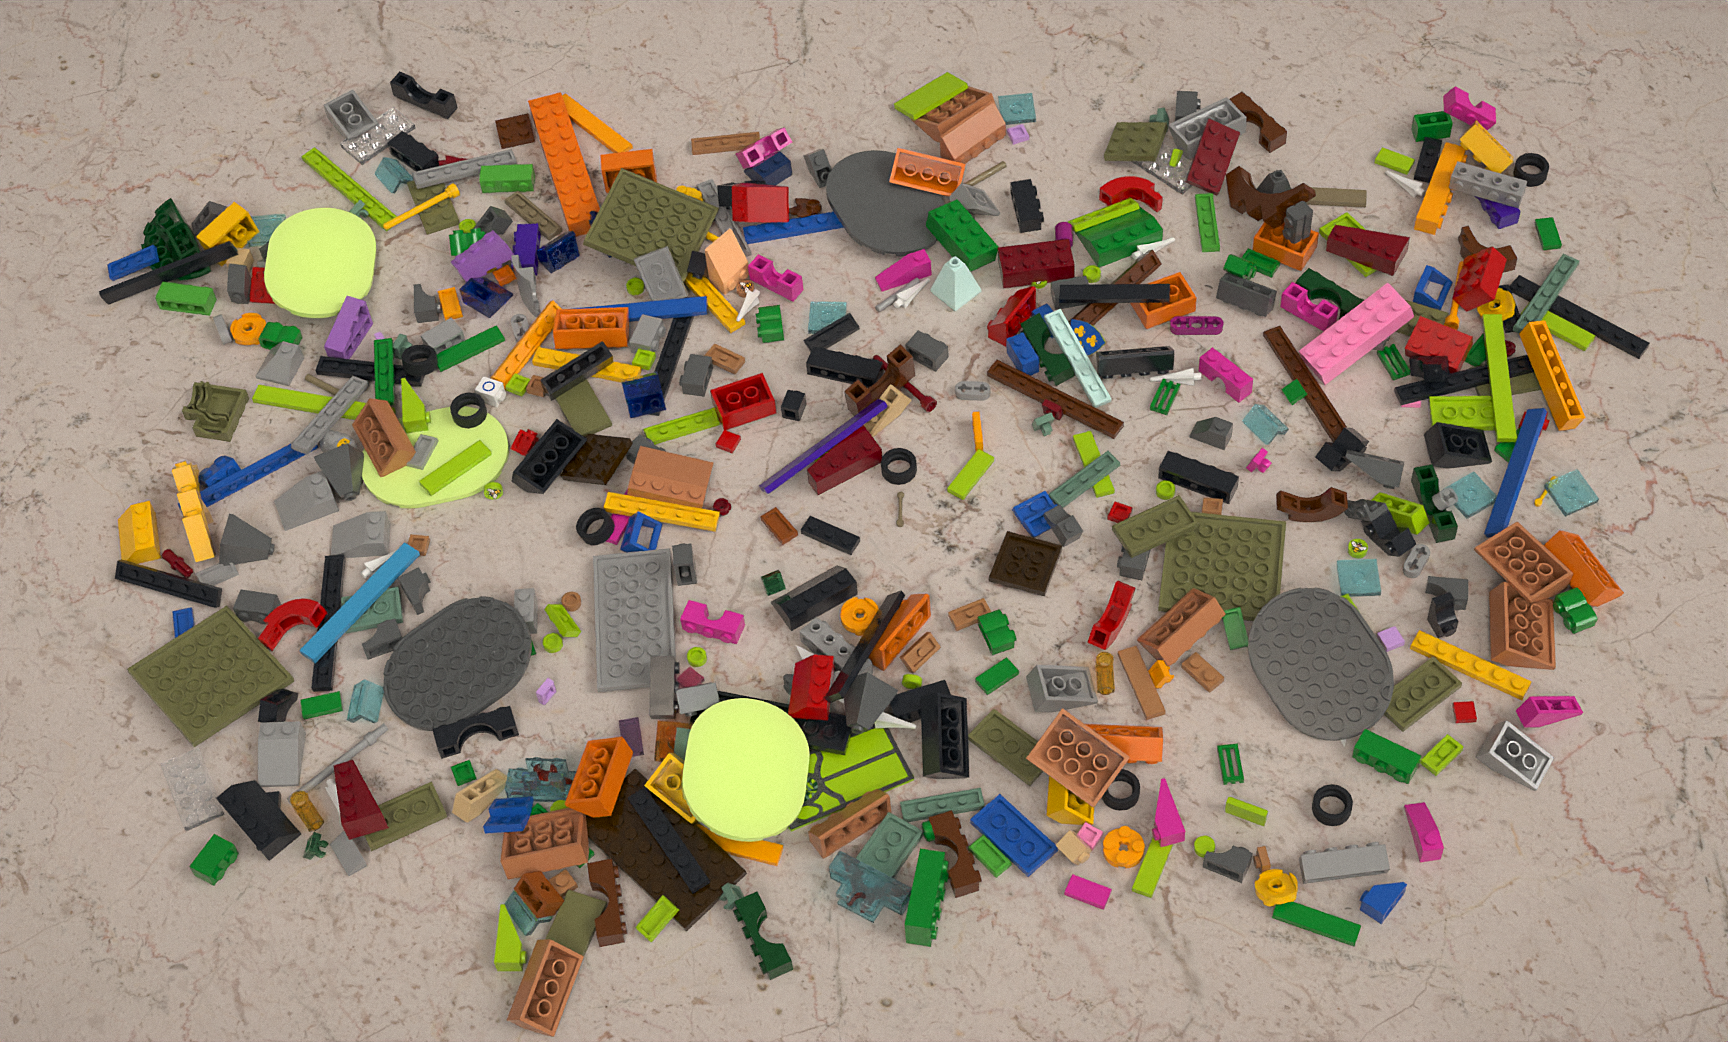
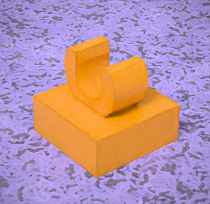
(1160, 674)

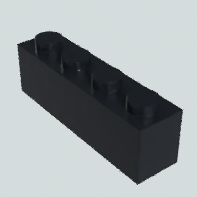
(843, 367)
(577, 371)
(1198, 477)

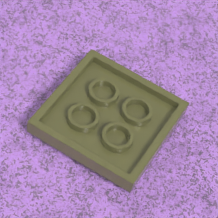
(1135, 141)

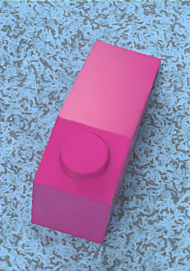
(905, 270)
(1545, 710)
(1168, 825)
(1424, 832)

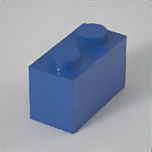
(1022, 354)

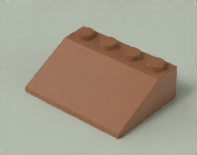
(952, 112)
(670, 478)
(1525, 563)
(1521, 630)
(1077, 757)
(546, 843)

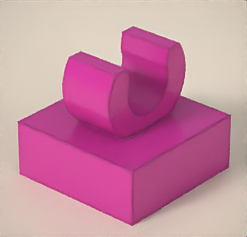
(1259, 461)

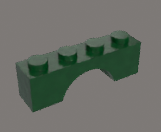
(1323, 288)
(1057, 365)
(1440, 522)
(773, 956)

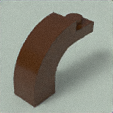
(1471, 246)
(1312, 509)

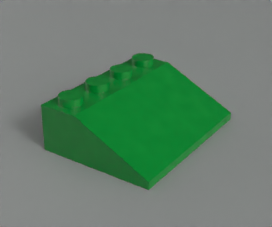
(1120, 236)

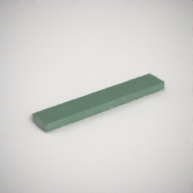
(1547, 292)

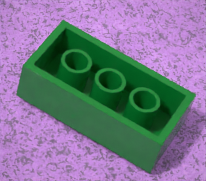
(961, 235)
(926, 897)

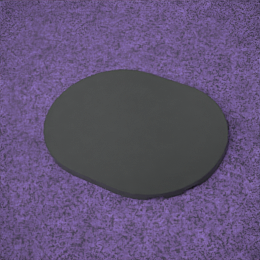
(879, 212)
(457, 663)
(1320, 664)

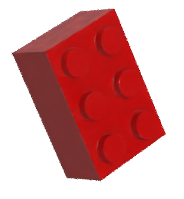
(1479, 278)
(1439, 340)
(743, 401)

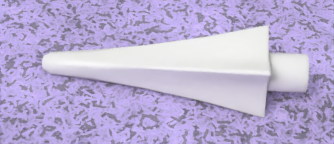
(1411, 186)
(1142, 249)
(906, 296)
(750, 301)
(1184, 377)
(374, 565)
(888, 721)
(332, 792)

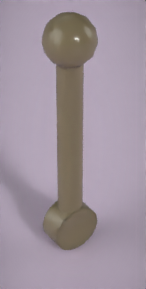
(900, 523)

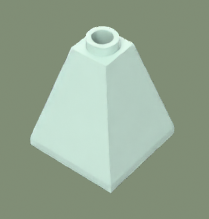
(955, 284)

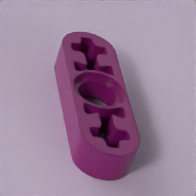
(1202, 320)

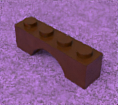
(1271, 133)
(962, 875)
(609, 925)

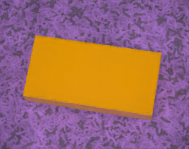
(450, 303)
(977, 431)

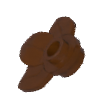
(805, 207)

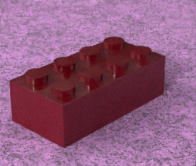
(1035, 263)

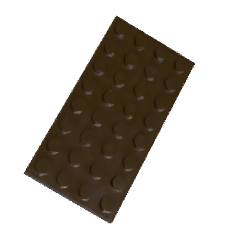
(639, 856)

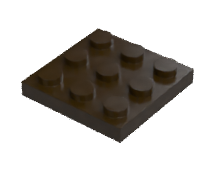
(597, 459)
(1025, 563)

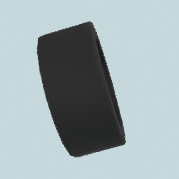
(1533, 160)
(419, 352)
(468, 399)
(902, 477)
(587, 519)
(1334, 791)
(1124, 803)

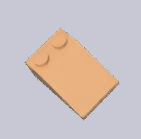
(726, 262)

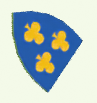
(1088, 336)

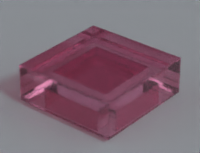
(690, 678)

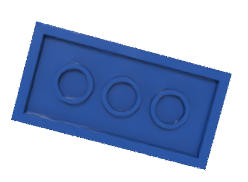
(1014, 835)

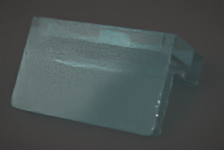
(392, 174)
(1264, 423)
(365, 702)
(522, 914)

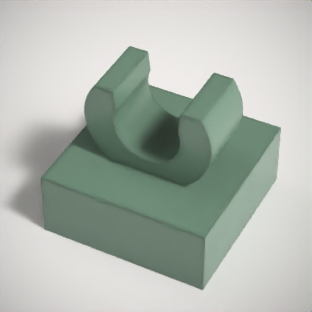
(1161, 116)
(357, 209)
(400, 345)
(1043, 423)
(731, 893)

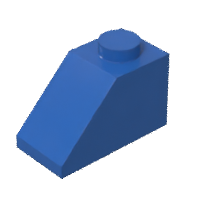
(1381, 900)

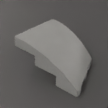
(527, 285)

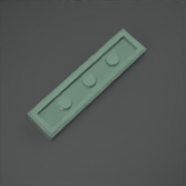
(1084, 479)
(930, 806)

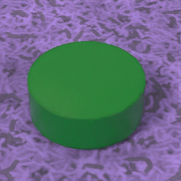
(928, 831)

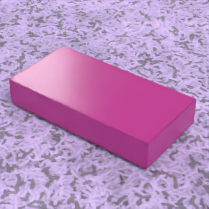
(1088, 891)

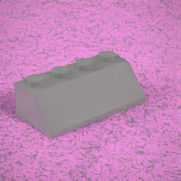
(1188, 130)

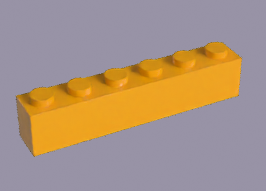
(1438, 191)
(1552, 375)

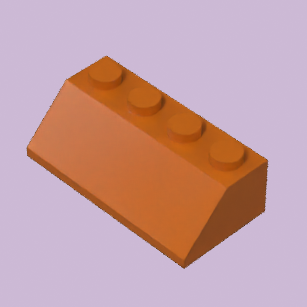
(926, 172)
(591, 326)
(1587, 571)
(901, 629)
(1138, 742)
(599, 777)

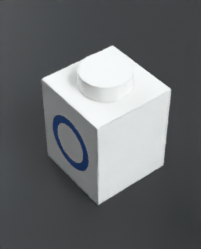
(491, 391)

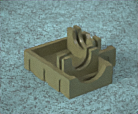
(215, 410)

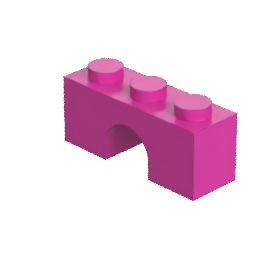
(1459, 106)
(763, 147)
(786, 284)
(1296, 301)
(1236, 381)
(726, 628)

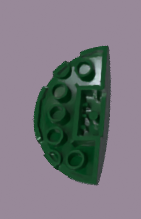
(172, 238)

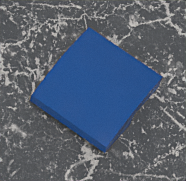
(1031, 513)
(509, 815)

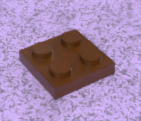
(514, 131)

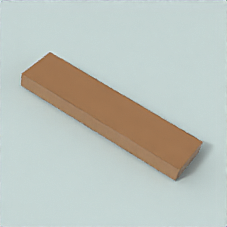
(723, 143)
(1141, 682)

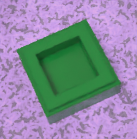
(1294, 391)
(463, 773)

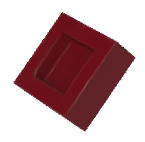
(1050, 407)

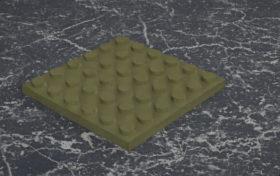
(646, 217)
(1227, 558)
(210, 675)

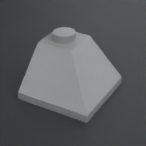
(974, 200)
(281, 364)

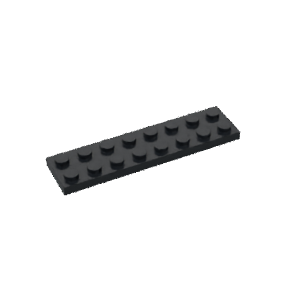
(821, 735)

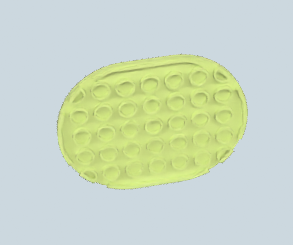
(319, 261)
(403, 485)
(745, 769)

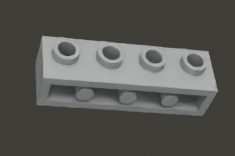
(1487, 185)
(824, 641)
(1344, 863)

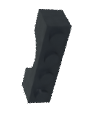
(407, 89)
(452, 736)

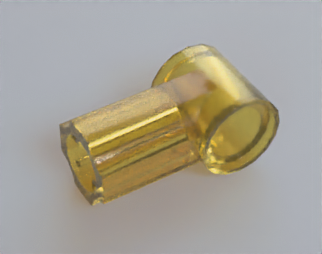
(1104, 674)
(306, 811)

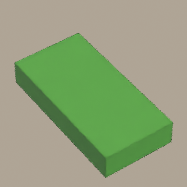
(990, 856)

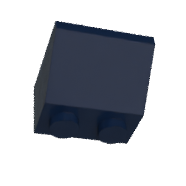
(772, 169)

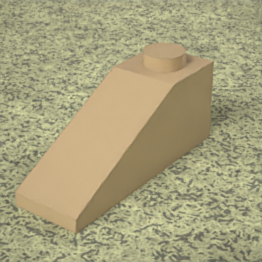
(896, 404)
(479, 795)

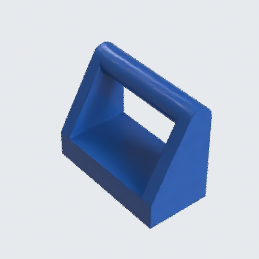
(1433, 275)
(632, 532)

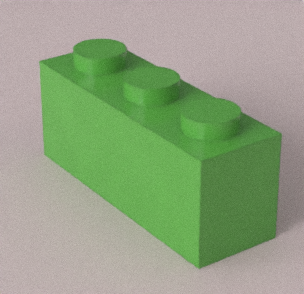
(507, 178)
(186, 298)

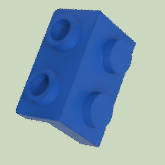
(221, 469)

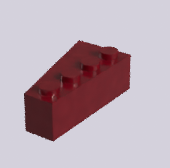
(1368, 247)
(844, 461)
(356, 803)

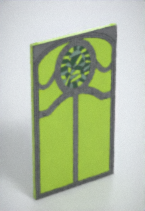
(837, 779)

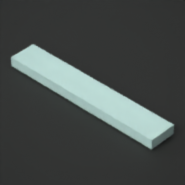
(1077, 358)

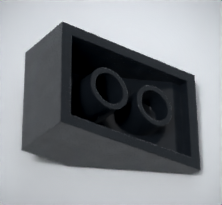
(1456, 446)

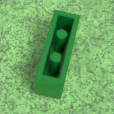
(1386, 756)

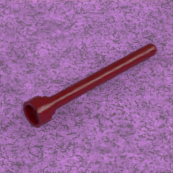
(928, 403)

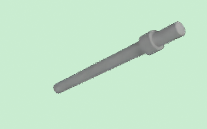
(369, 739)

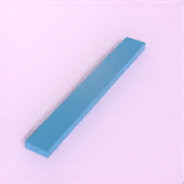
(359, 602)

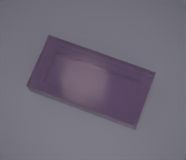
(631, 732)

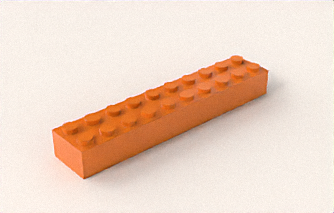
(564, 161)

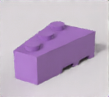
(482, 256)
(349, 329)

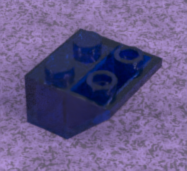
(558, 252)
(484, 295)
(643, 395)

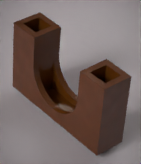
(898, 373)

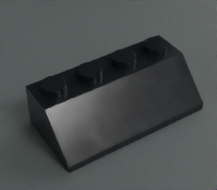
(1135, 360)
(548, 458)
(816, 597)
(944, 736)
(259, 817)

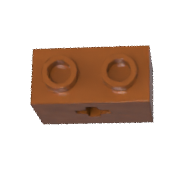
(538, 894)

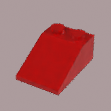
(760, 203)

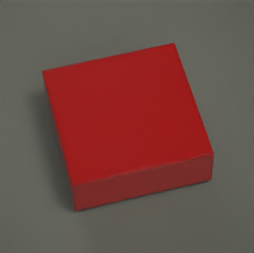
(728, 441)
(1119, 512)
(1464, 712)

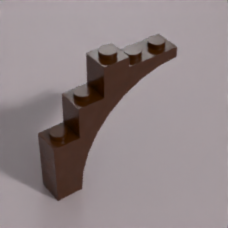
(1258, 205)

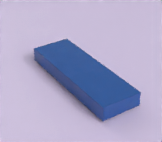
(133, 263)

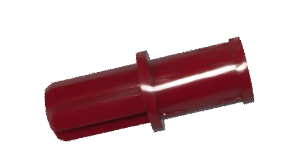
(177, 563)

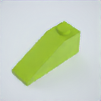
(413, 410)
(1405, 512)
(509, 949)

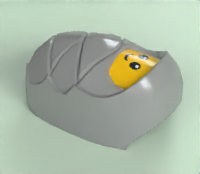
(335, 439)

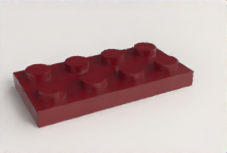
(1212, 157)

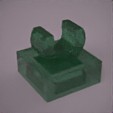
(773, 582)
(313, 845)

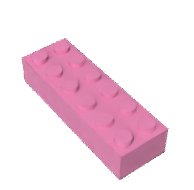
(1356, 333)

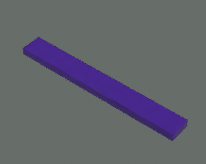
(823, 446)

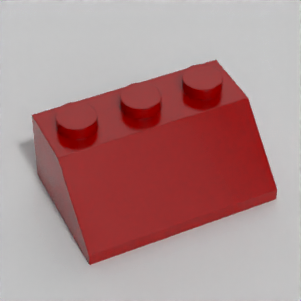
(1008, 319)
(809, 687)

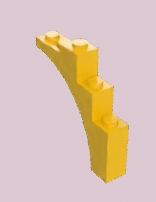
(193, 512)

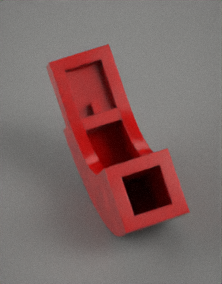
(1131, 187)
(289, 615)
(1110, 624)

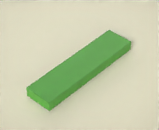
(1207, 222)

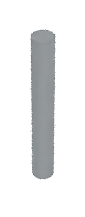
(893, 297)

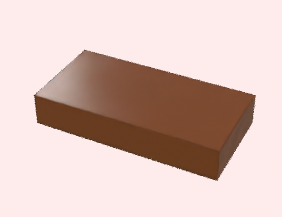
(779, 526)

